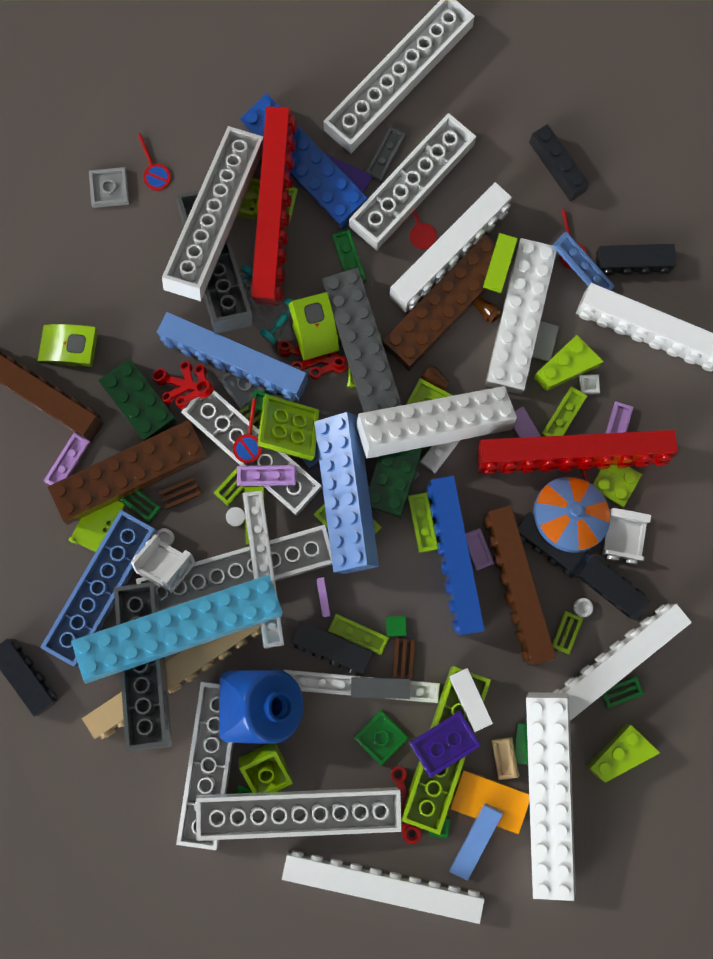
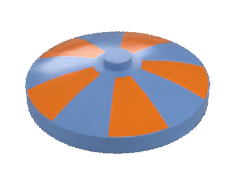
(571, 514)

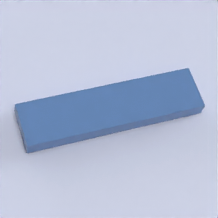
(581, 262)
(476, 841)

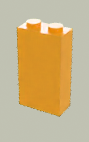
(476, 790)

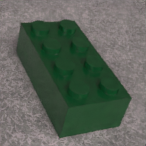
(137, 400)
(394, 481)

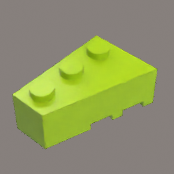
(567, 364)
(621, 754)

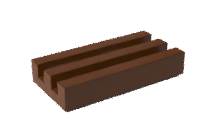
(165, 499)
(411, 658)

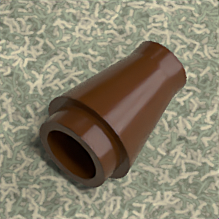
(487, 310)
(435, 377)

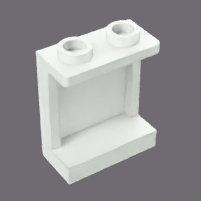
(625, 536)
(162, 564)

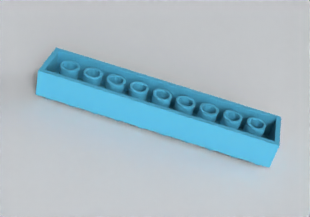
(176, 629)

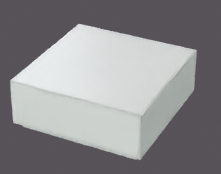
(589, 384)

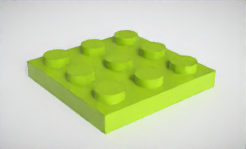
(288, 427)

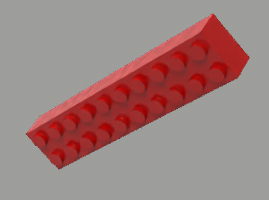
(273, 206)
(576, 452)

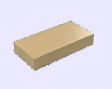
(505, 758)

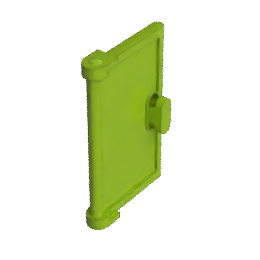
(95, 526)

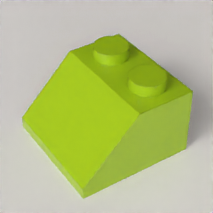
(265, 769)

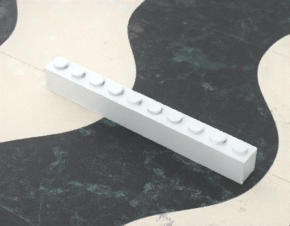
(383, 887)

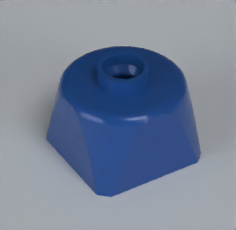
(259, 706)

